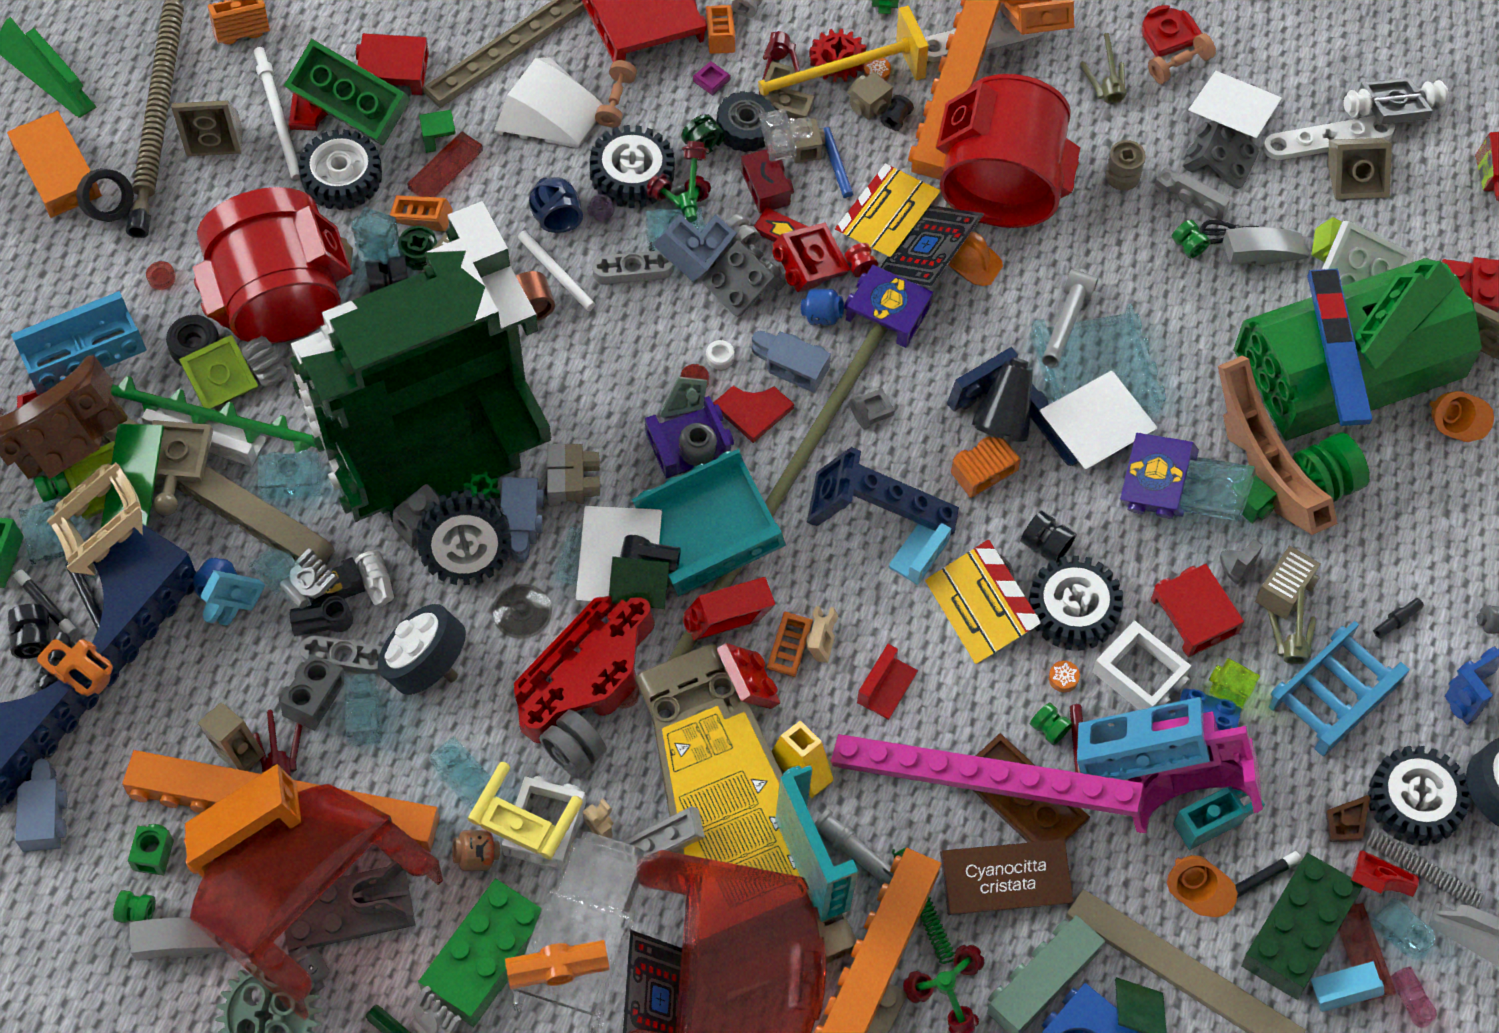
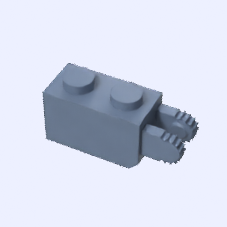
(792, 358)
(521, 504)
(40, 810)

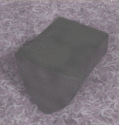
(871, 408)
(1238, 563)

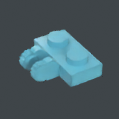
(227, 594)

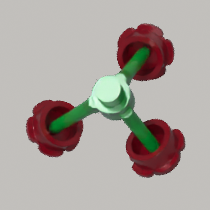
(696, 187)
(921, 987)

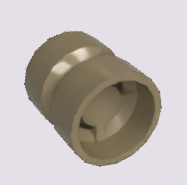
(1125, 165)

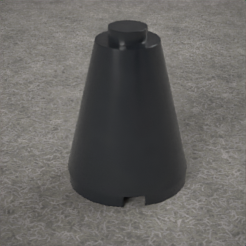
(1007, 403)

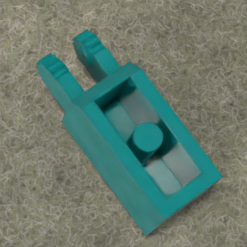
(1212, 816)

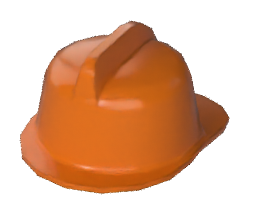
(976, 261)
(1462, 416)
(1202, 886)

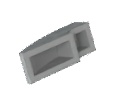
(1263, 245)
(170, 938)

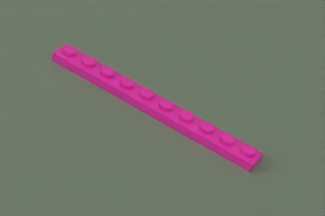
(988, 775)

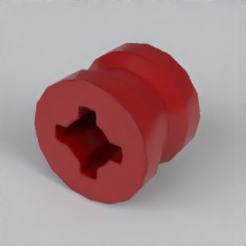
(860, 258)

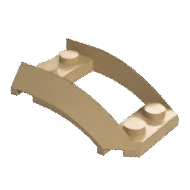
(81, 553)

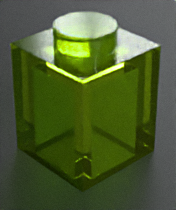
(1233, 682)

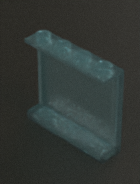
(1102, 347)

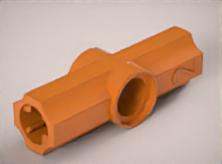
(557, 964)

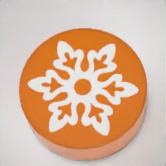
(880, 66)
(1064, 676)

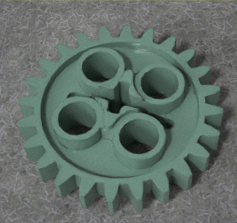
(241, 1008)

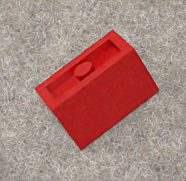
(886, 683)

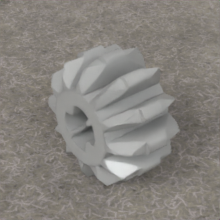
(264, 361)

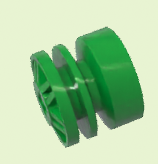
(1335, 465)

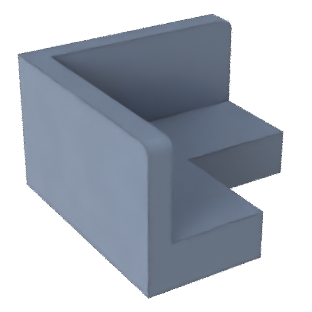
(694, 250)

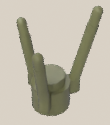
(1112, 88)
(1295, 648)

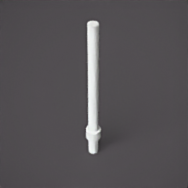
(266, 74)

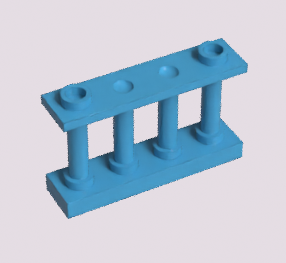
(1348, 716)

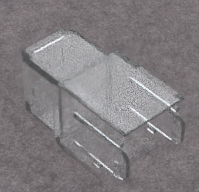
(591, 903)

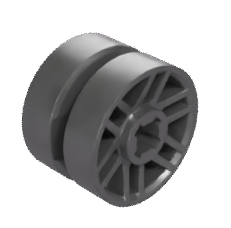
(573, 743)

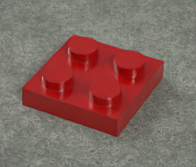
(749, 676)

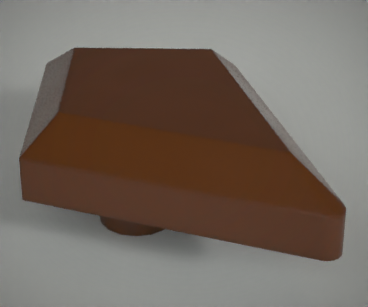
(1348, 820)

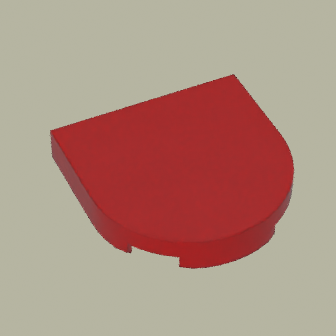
(1169, 30)

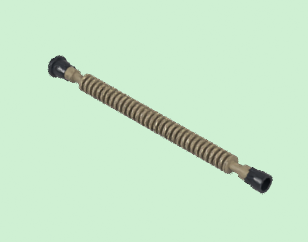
(155, 117)

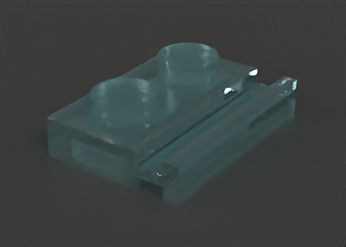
(39, 535)

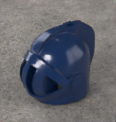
(555, 205)

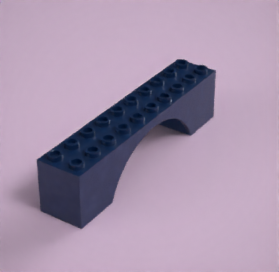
(140, 588)

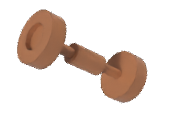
(1203, 47)
(622, 73)

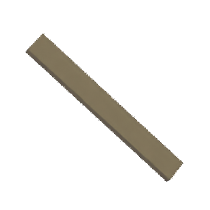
(502, 50)
(1179, 968)

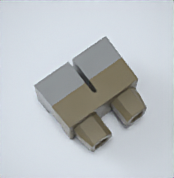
(566, 473)

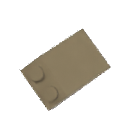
(208, 127)

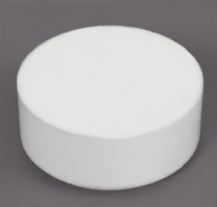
(720, 355)

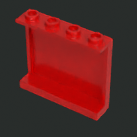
(643, 23)

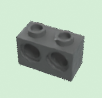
(318, 693)

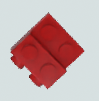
(809, 256)
(1478, 280)

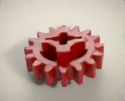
(827, 48)

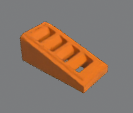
(720, 36)
(435, 220)
(795, 621)

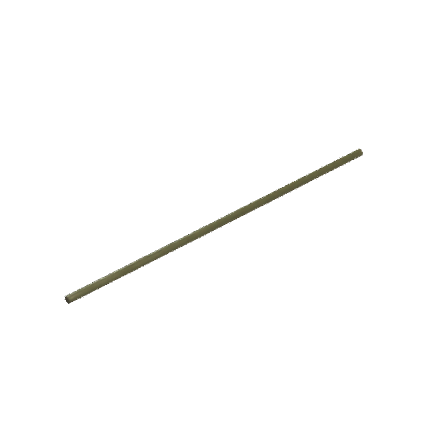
(803, 452)

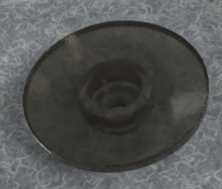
(524, 622)

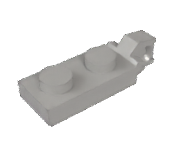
(1193, 191)

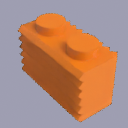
(238, 20)
(984, 465)

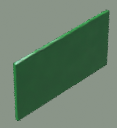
(137, 454)

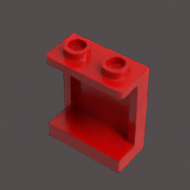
(395, 59)
(1198, 609)

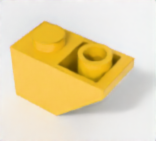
(803, 748)

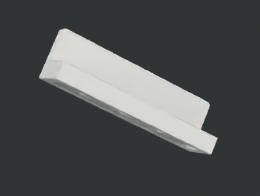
(225, 441)

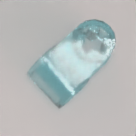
(1402, 927)

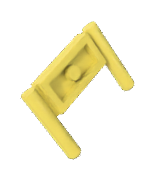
(518, 824)

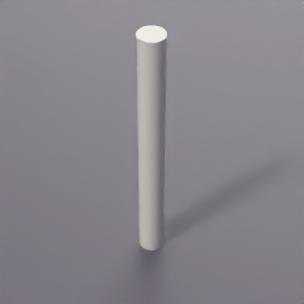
(556, 270)

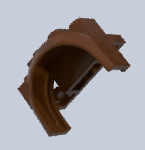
(61, 423)

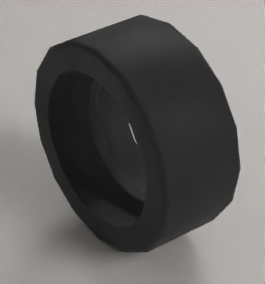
(121, 180)

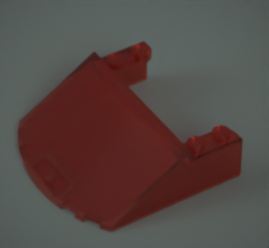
(280, 871)
(746, 948)

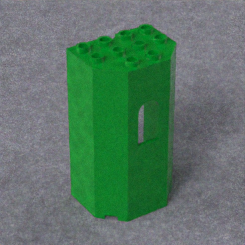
(1293, 369)

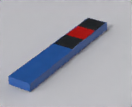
(1339, 347)

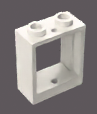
(1107, 672)
(544, 787)

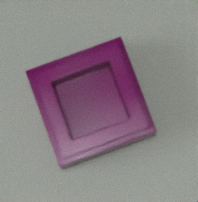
(711, 78)

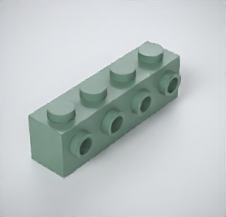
(1046, 976)

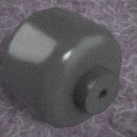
(1489, 619)

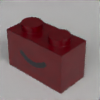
(766, 181)

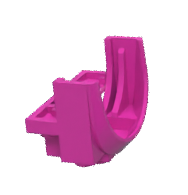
(1231, 764)

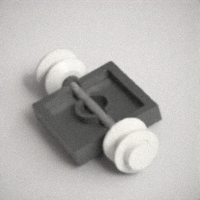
(1396, 100)

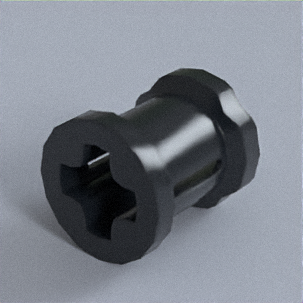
(899, 109)

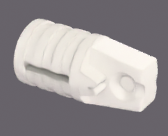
(375, 577)

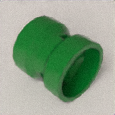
(1191, 239)
(47, 489)
(1051, 723)
(132, 907)

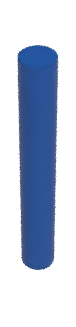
(837, 164)

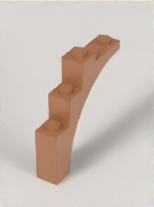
(1252, 430)

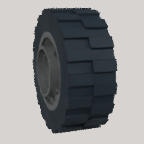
(740, 120)

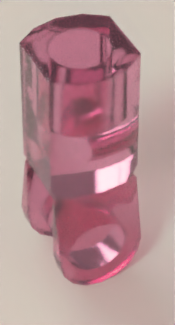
(1414, 997)

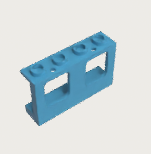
(75, 334)
(1135, 749)

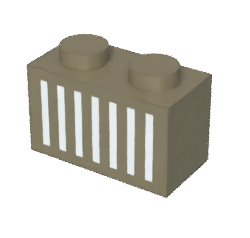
(1281, 587)

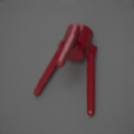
(778, 48)
(275, 756)

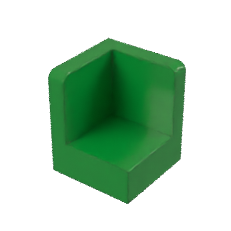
(434, 126)

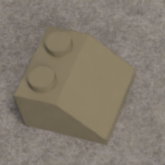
(1360, 167)

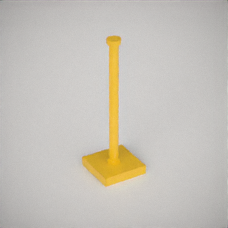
(909, 42)

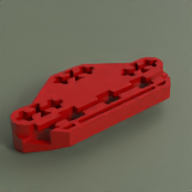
(596, 676)

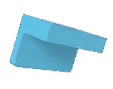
(920, 552)
(1347, 986)

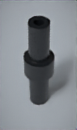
(1398, 618)

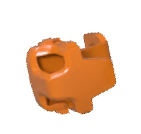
(77, 659)

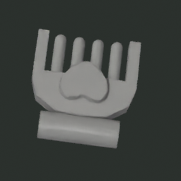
(305, 581)
(432, 1019)

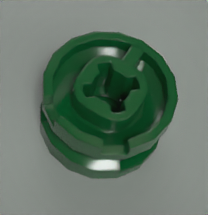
(703, 131)
(414, 244)

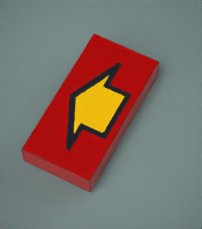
(773, 224)

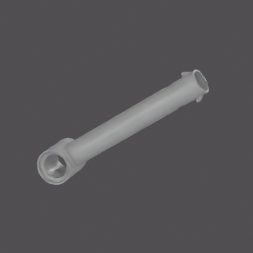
(1078, 287)

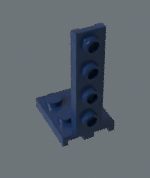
(979, 381)
(845, 478)

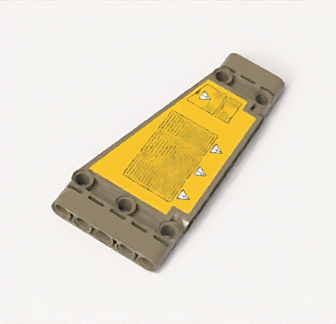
(723, 766)

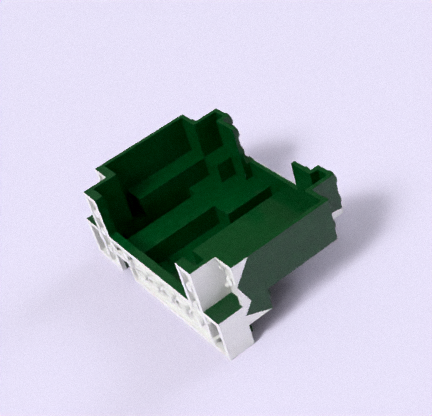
(424, 376)

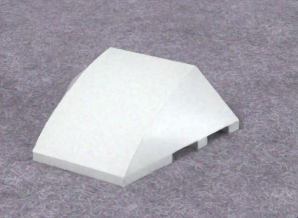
(548, 106)

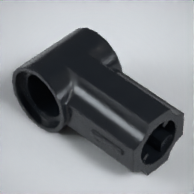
(641, 548)
(319, 617)

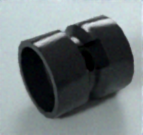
(387, 273)
(1057, 542)
(28, 630)

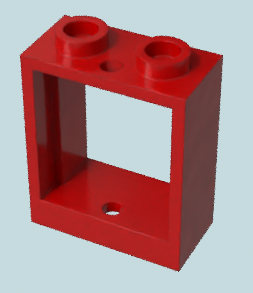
(728, 608)

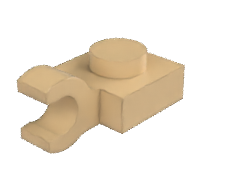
(821, 637)
(598, 819)

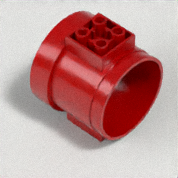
(1007, 150)
(269, 264)

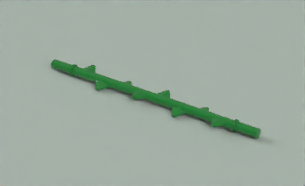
(202, 415)

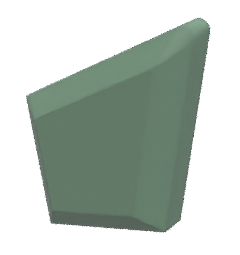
(685, 397)

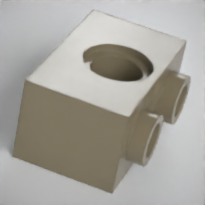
(231, 738)

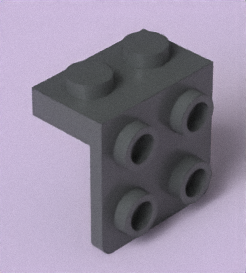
(1224, 151)
(742, 277)

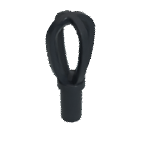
(1218, 231)

